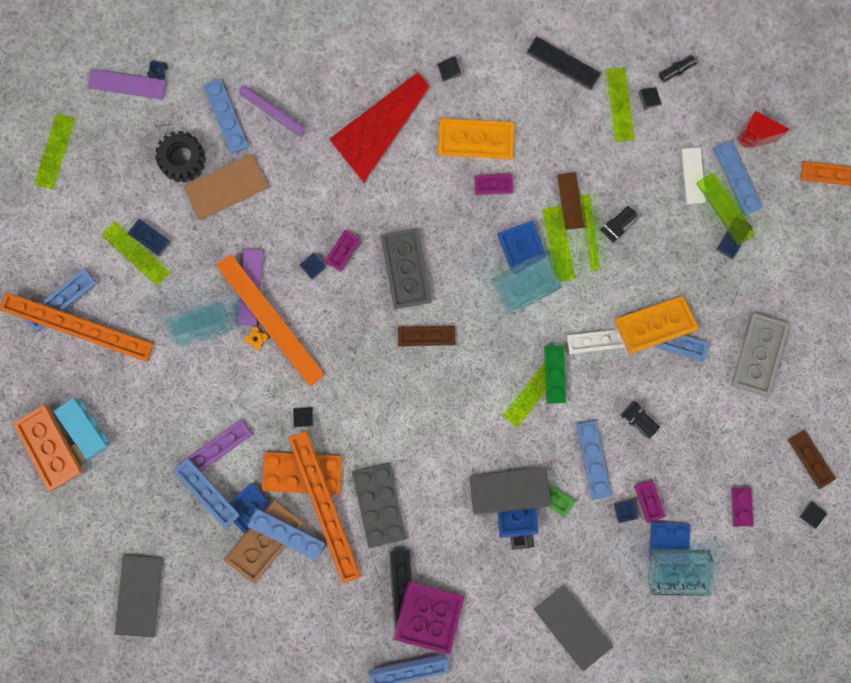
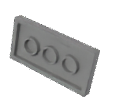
(760, 355)

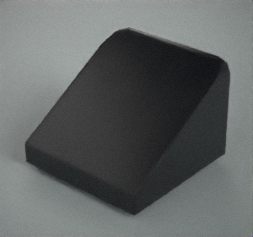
(449, 68)
(649, 98)
(303, 417)
(522, 542)

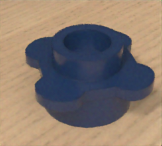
(157, 65)

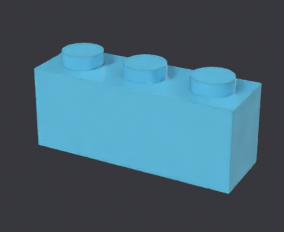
(82, 428)

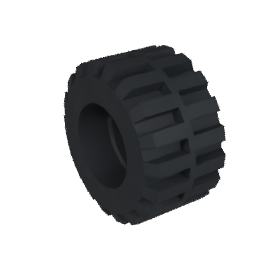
(184, 171)

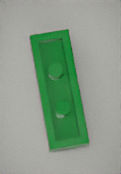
(554, 374)

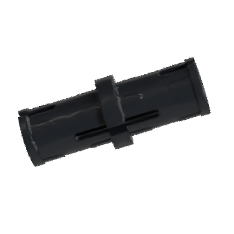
(677, 68)

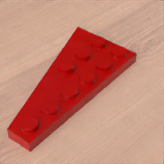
(371, 134)

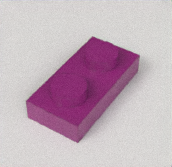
(493, 184)
(342, 250)
(649, 501)
(742, 506)

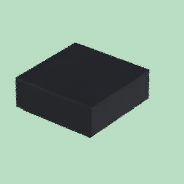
(813, 515)

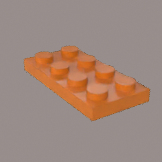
(47, 447)
(284, 475)

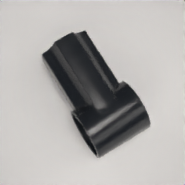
(616, 227)
(640, 420)

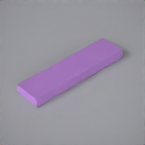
(126, 84)
(271, 111)
(253, 268)
(220, 445)

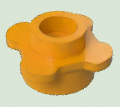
(255, 343)

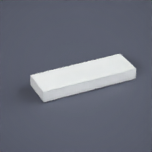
(692, 174)
(594, 341)

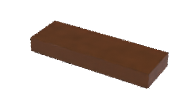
(570, 201)
(426, 336)
(811, 459)

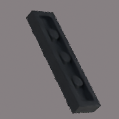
(563, 63)
(400, 574)

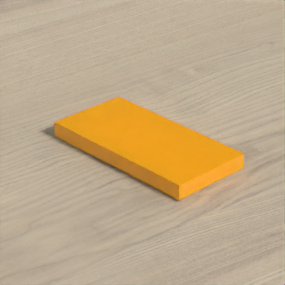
(476, 139)
(656, 325)

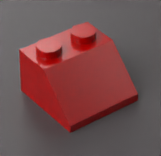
(760, 131)

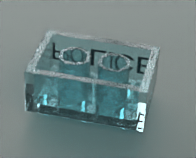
(526, 283)
(199, 324)
(680, 572)

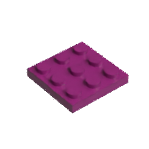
(428, 618)

